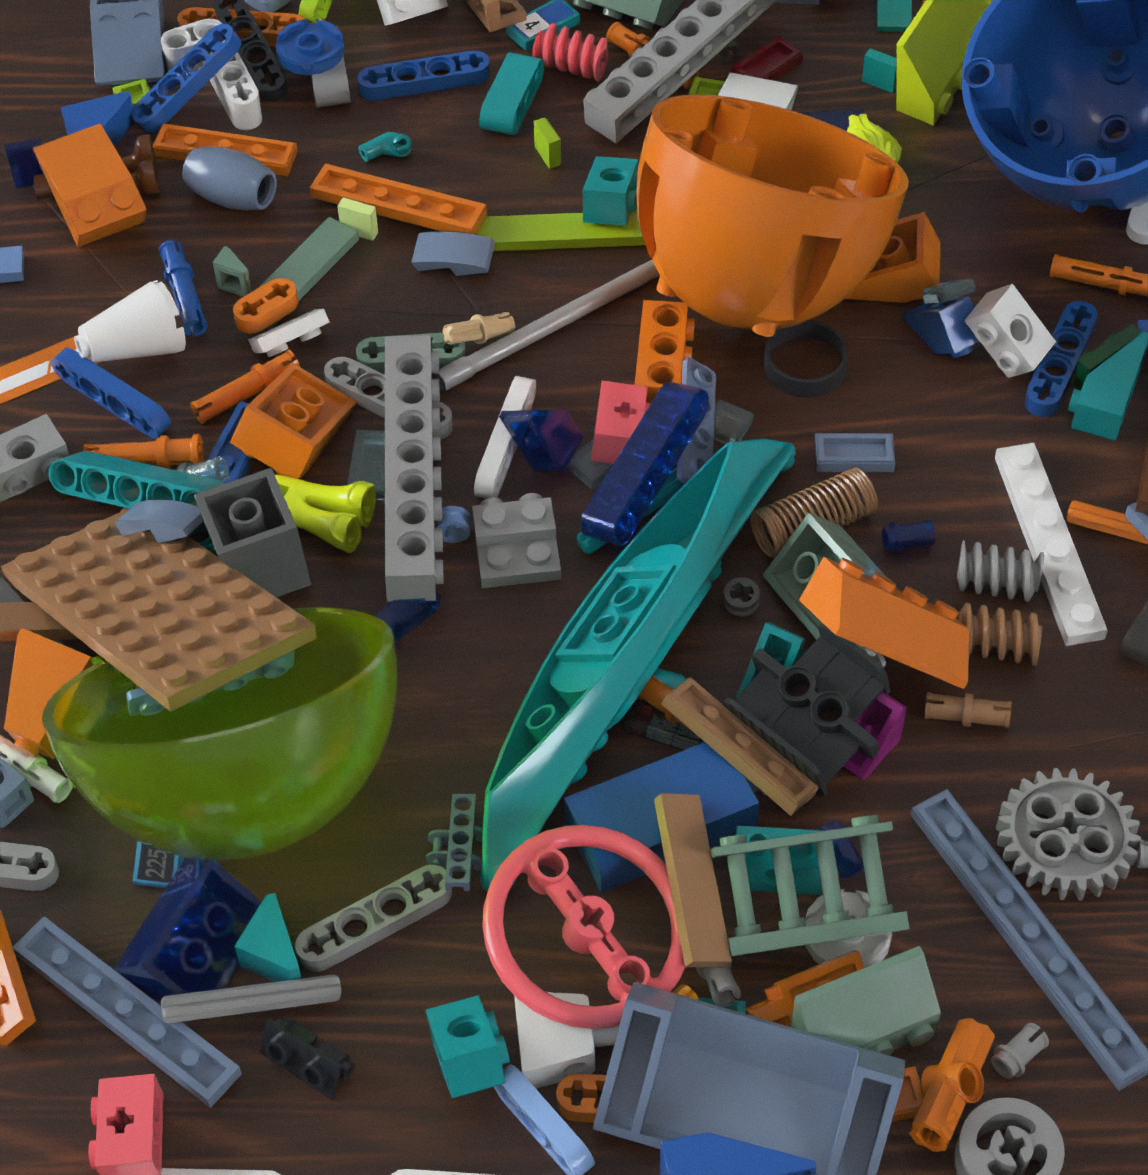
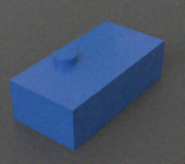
(629, 807)

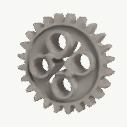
(1068, 834)

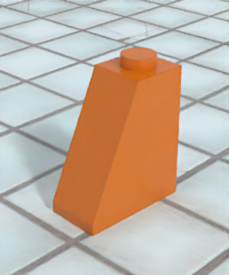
(37, 674)

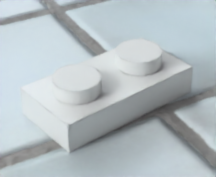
(304, 327)

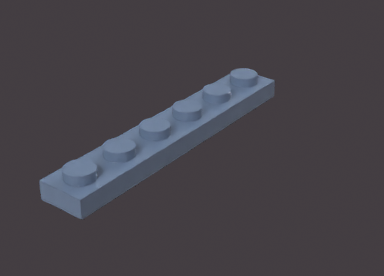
(127, 1011)

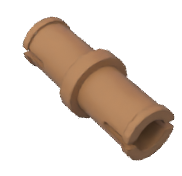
(968, 709)

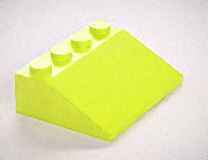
(933, 56)

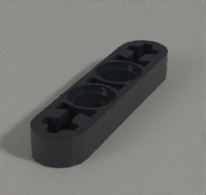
(254, 44)

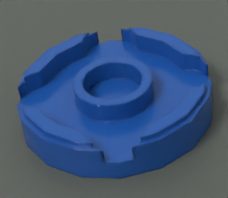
(309, 47)

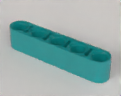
(124, 481)

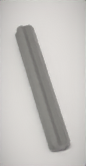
(250, 998)

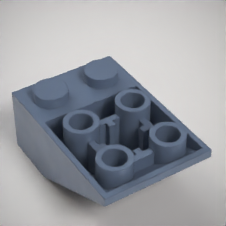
(127, 41)

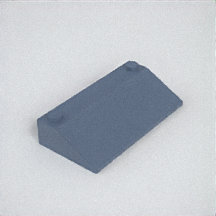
(722, 1072)

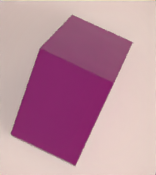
(885, 723)

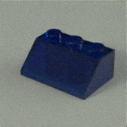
(190, 933)

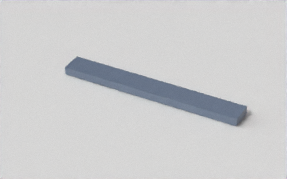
(1033, 939)

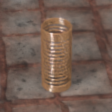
(773, 520)

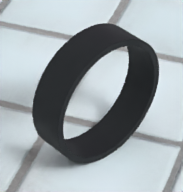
(806, 387)

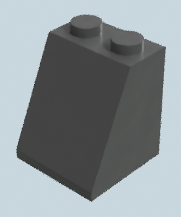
(256, 532)

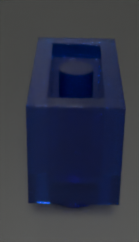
(543, 437)

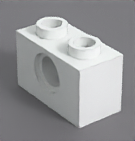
(1010, 331)

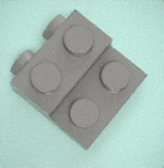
(516, 541)

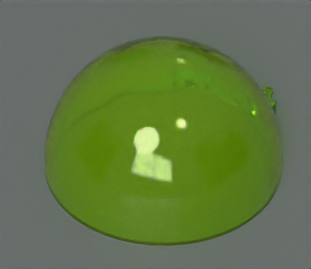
(241, 764)

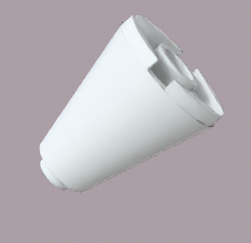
(133, 327)

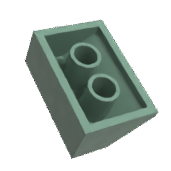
(645, 11)
(801, 556)
(874, 1006)

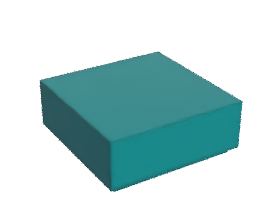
(880, 70)

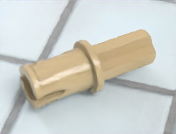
(479, 328)

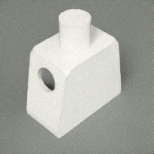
(555, 1049)

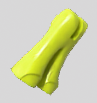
(330, 511)

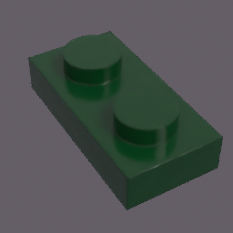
(1092, 359)

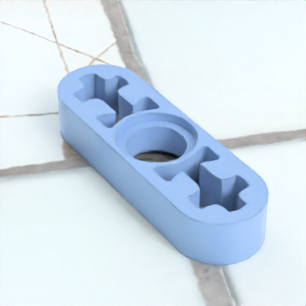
(544, 1123)

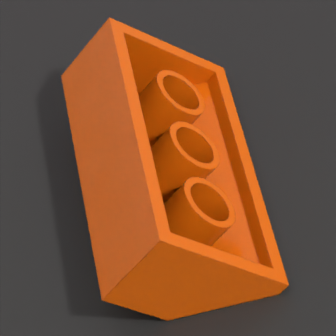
(889, 620)

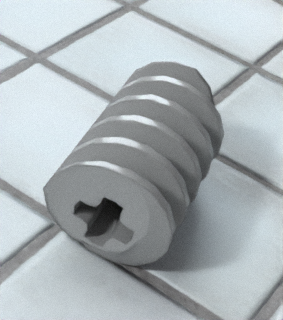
(999, 571)

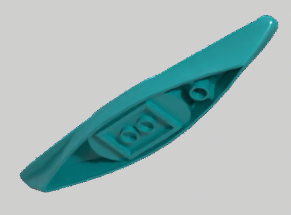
(620, 641)

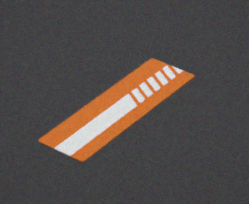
(31, 371)

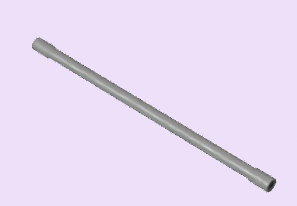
(466, 367)

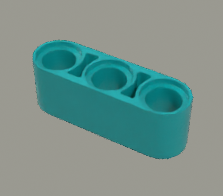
(511, 94)

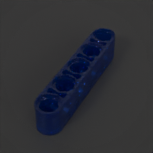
(644, 463)

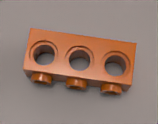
(663, 344)

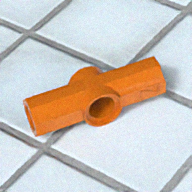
(952, 1085)

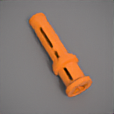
(162, 452)

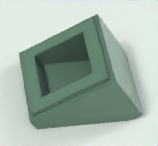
(231, 273)

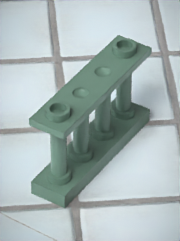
(836, 921)

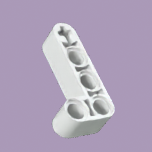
(230, 83)

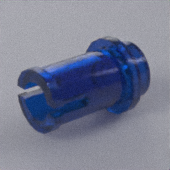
(899, 537)
(847, 857)

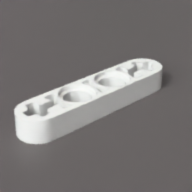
(501, 444)

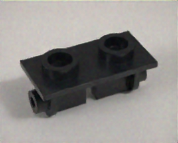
(292, 1048)

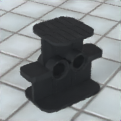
(838, 679)

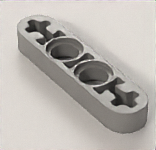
(365, 377)
(378, 923)

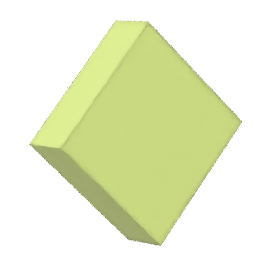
(359, 217)

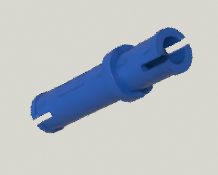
(179, 277)

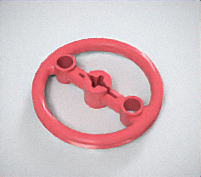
(577, 909)

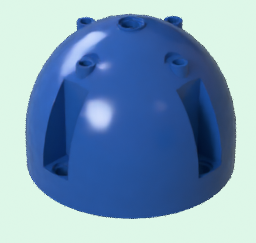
(1055, 93)

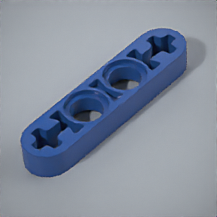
(424, 78)
(189, 80)
(1061, 358)
(111, 393)

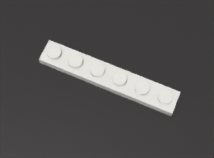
(1047, 532)

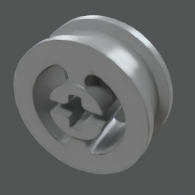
(1028, 1135)

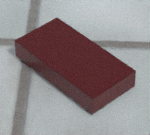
(770, 61)

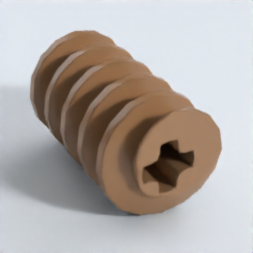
(1002, 634)

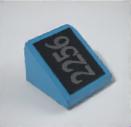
(154, 866)

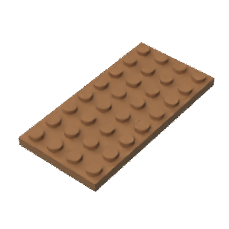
(157, 609)

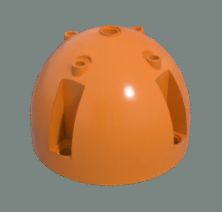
(761, 209)

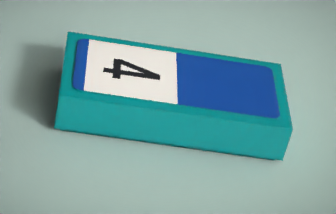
(539, 19)

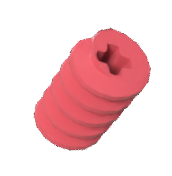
(571, 53)

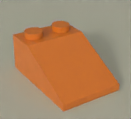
(91, 184)
(906, 264)
(292, 421)

